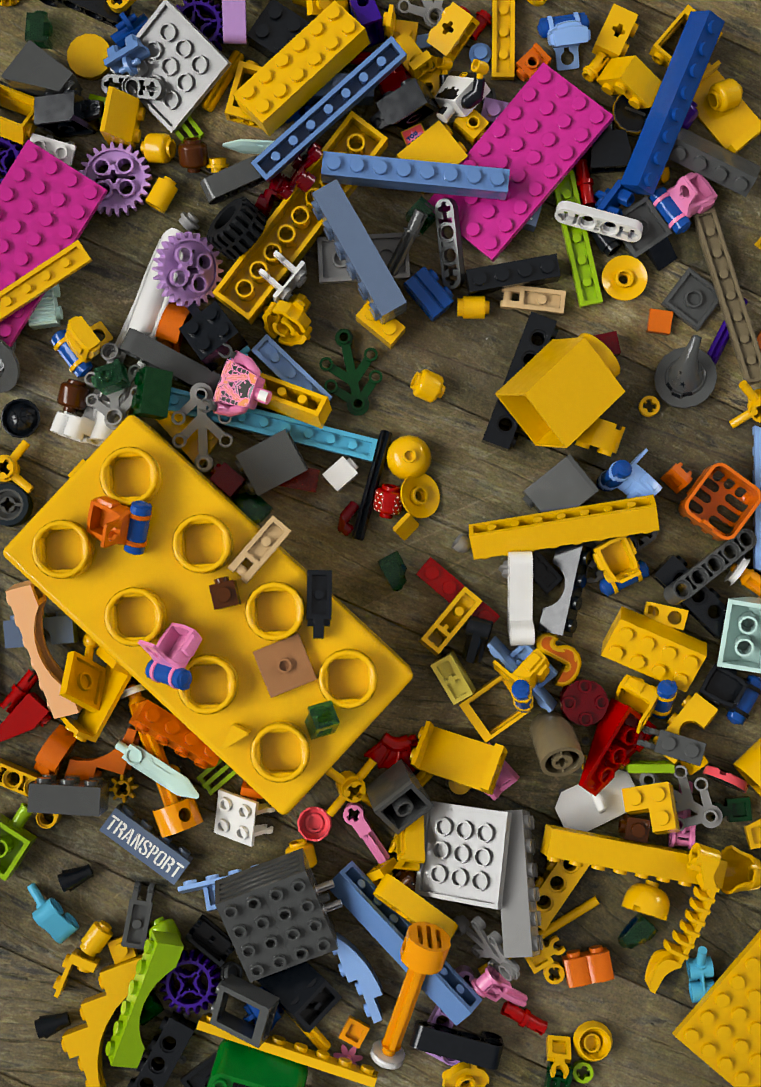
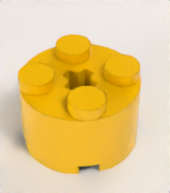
(603, 436)

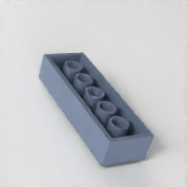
(359, 252)

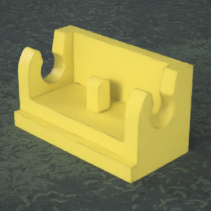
(453, 678)

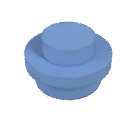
(481, 52)

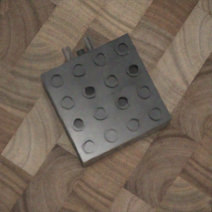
(277, 914)

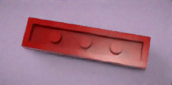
(449, 587)

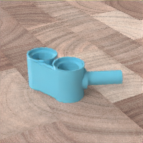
(50, 916)
(699, 973)

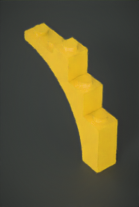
(88, 1038)

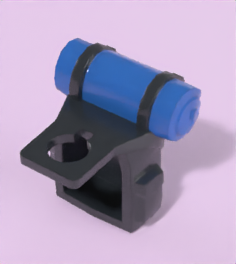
(732, 692)

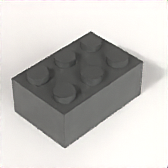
(68, 795)

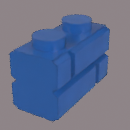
(428, 293)

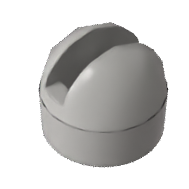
(461, 543)

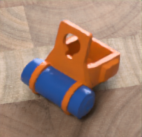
(120, 524)

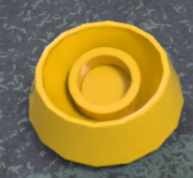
(591, 1047)

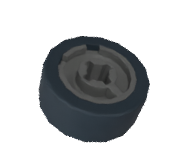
(22, 505)

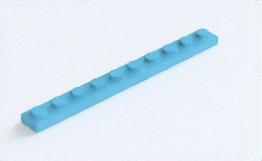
(269, 424)

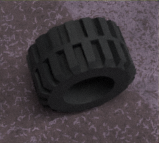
(236, 228)

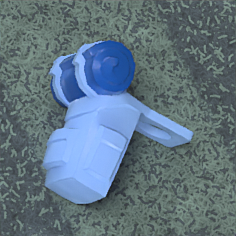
(563, 33)
(629, 479)

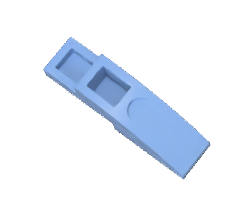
(357, 967)

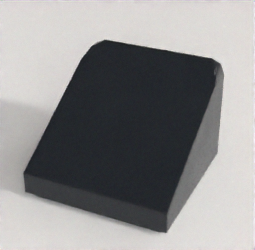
(661, 254)

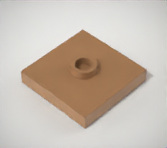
(284, 665)

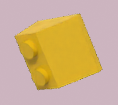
(122, 118)

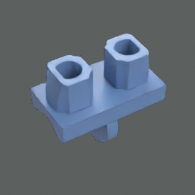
(126, 58)

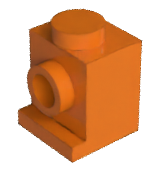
(537, 56)

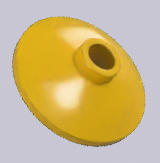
(629, 268)
(427, 496)

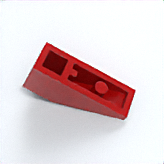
(26, 716)

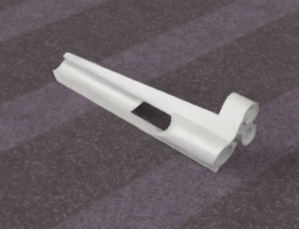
(143, 317)

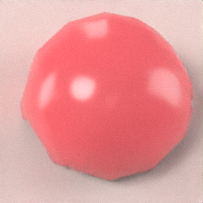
(314, 823)

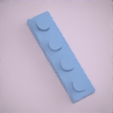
(284, 366)

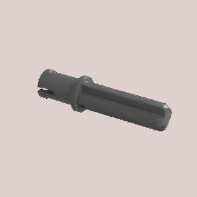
(407, 240)

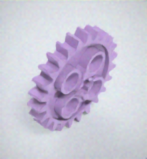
(115, 159)
(170, 263)

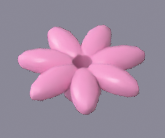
(350, 1055)

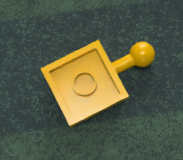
(83, 678)

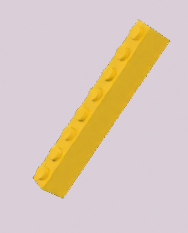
(564, 527)
(622, 856)

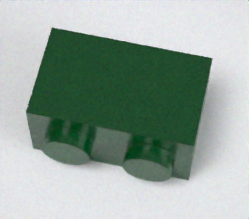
(152, 393)

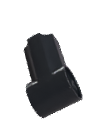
(477, 632)

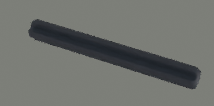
(371, 485)

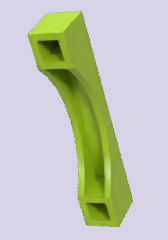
(159, 958)

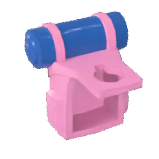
(682, 201)
(172, 656)

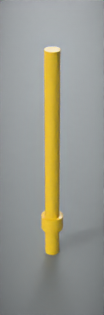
(561, 922)

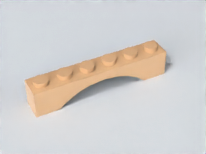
(28, 610)

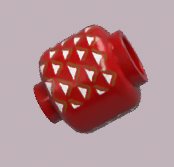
(387, 501)

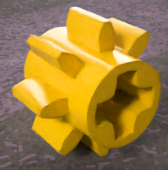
(117, 786)

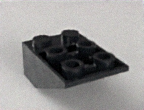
(302, 994)

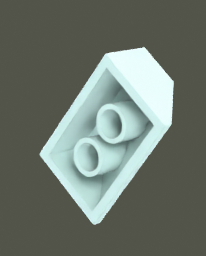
(741, 635)

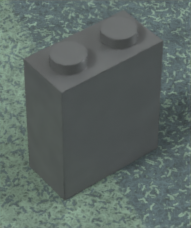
(271, 462)

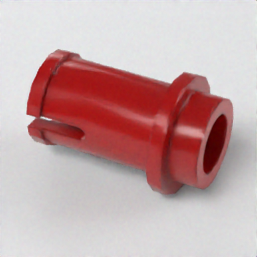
(484, 19)

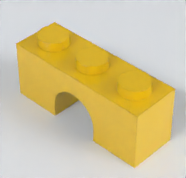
(695, 711)

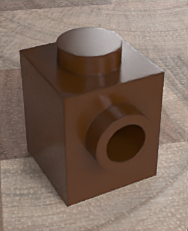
(224, 593)
(634, 828)

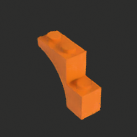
(112, 761)

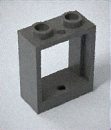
(252, 995)

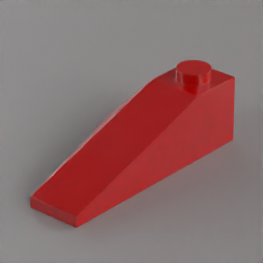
(612, 746)

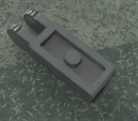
(675, 746)
(138, 918)

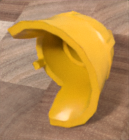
(742, 871)

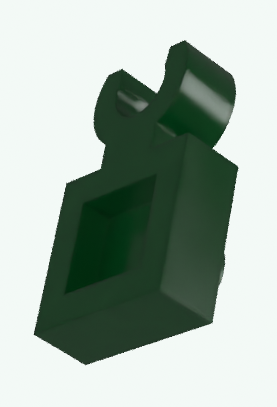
(736, 809)

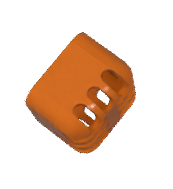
(751, 497)

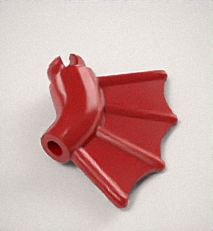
(392, 749)

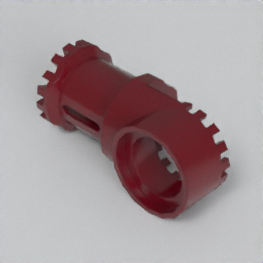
(266, 200)

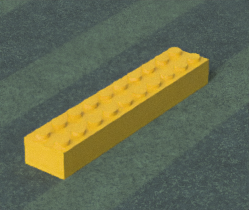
(291, 227)

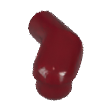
(345, 516)

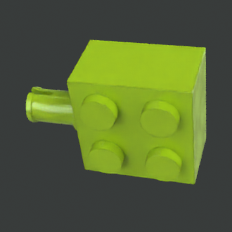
(14, 841)

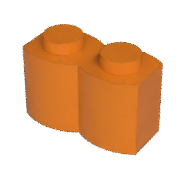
(587, 966)

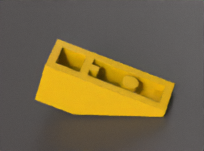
(450, 621)

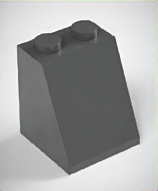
(39, 73)
(560, 488)
(398, 797)

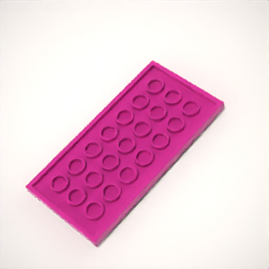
(540, 142)
(40, 214)

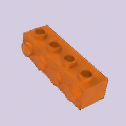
(171, 732)

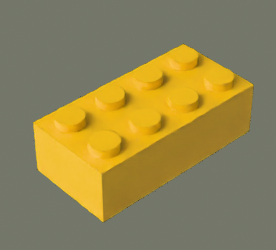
(654, 648)

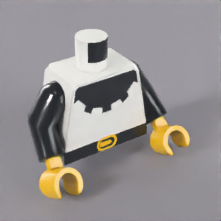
(460, 90)

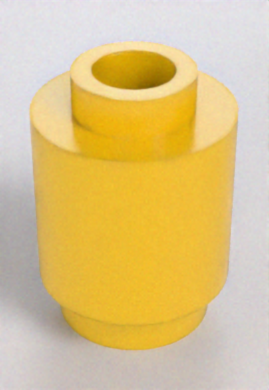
(472, 307)
(96, 938)

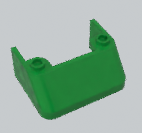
(254, 1068)

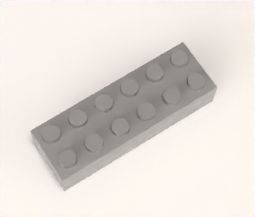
(519, 906)

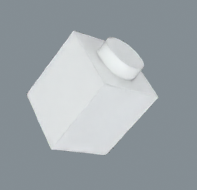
(341, 473)

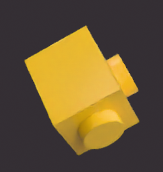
(471, 126)

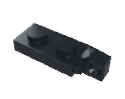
(319, 601)

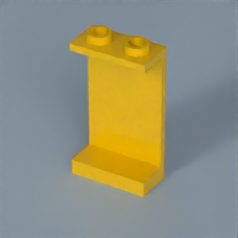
(729, 128)
(90, 724)
(458, 758)

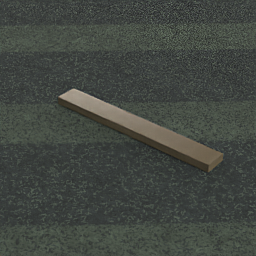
(729, 295)

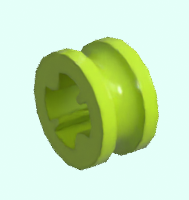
(586, 1077)

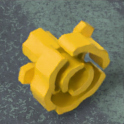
(288, 317)

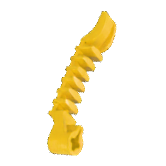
(663, 961)

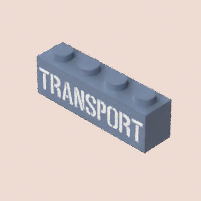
(146, 843)

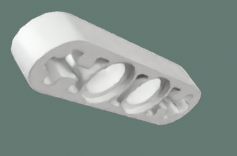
(599, 218)

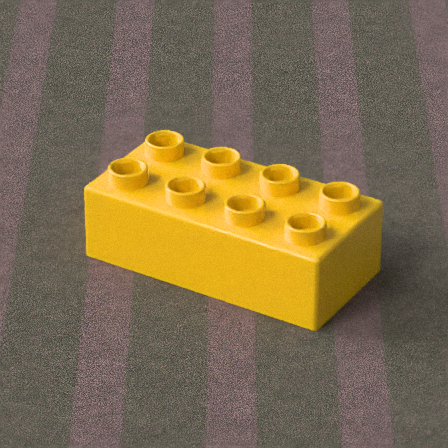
(190, 544)

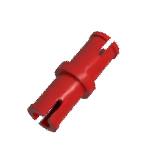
(584, 183)
(19, 691)
(524, 1017)

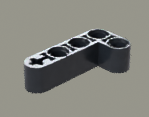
(93, 8)
(458, 1044)

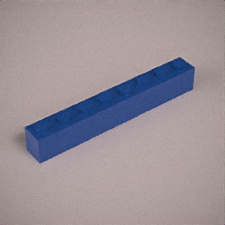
(672, 102)

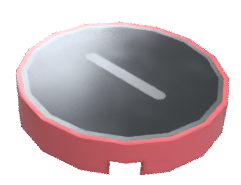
(726, 779)

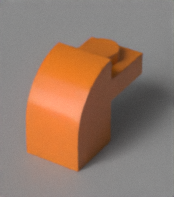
(170, 322)
(55, 751)

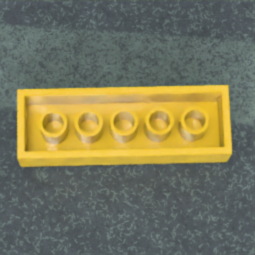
(302, 68)

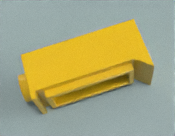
(411, 846)

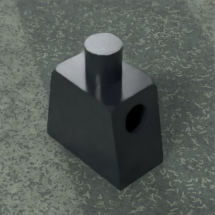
(610, 151)

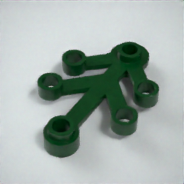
(352, 376)

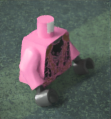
(238, 386)

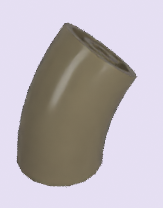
(555, 744)

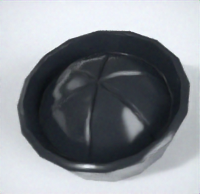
(20, 418)

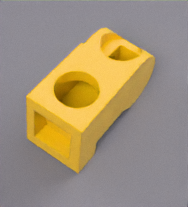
(666, 615)

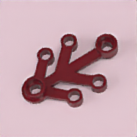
(299, 173)

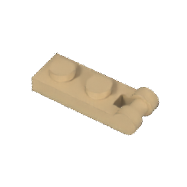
(534, 299)
(260, 548)

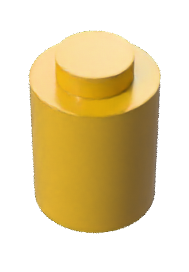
(162, 194)

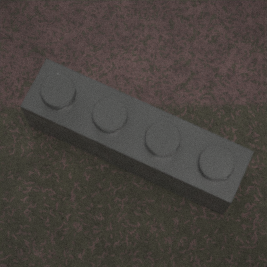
(714, 162)

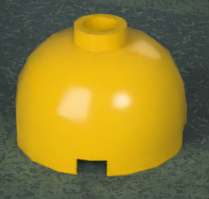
(408, 457)
(647, 900)

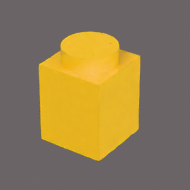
(563, 390)

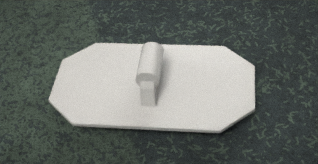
(584, 811)

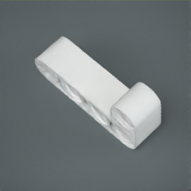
(520, 598)

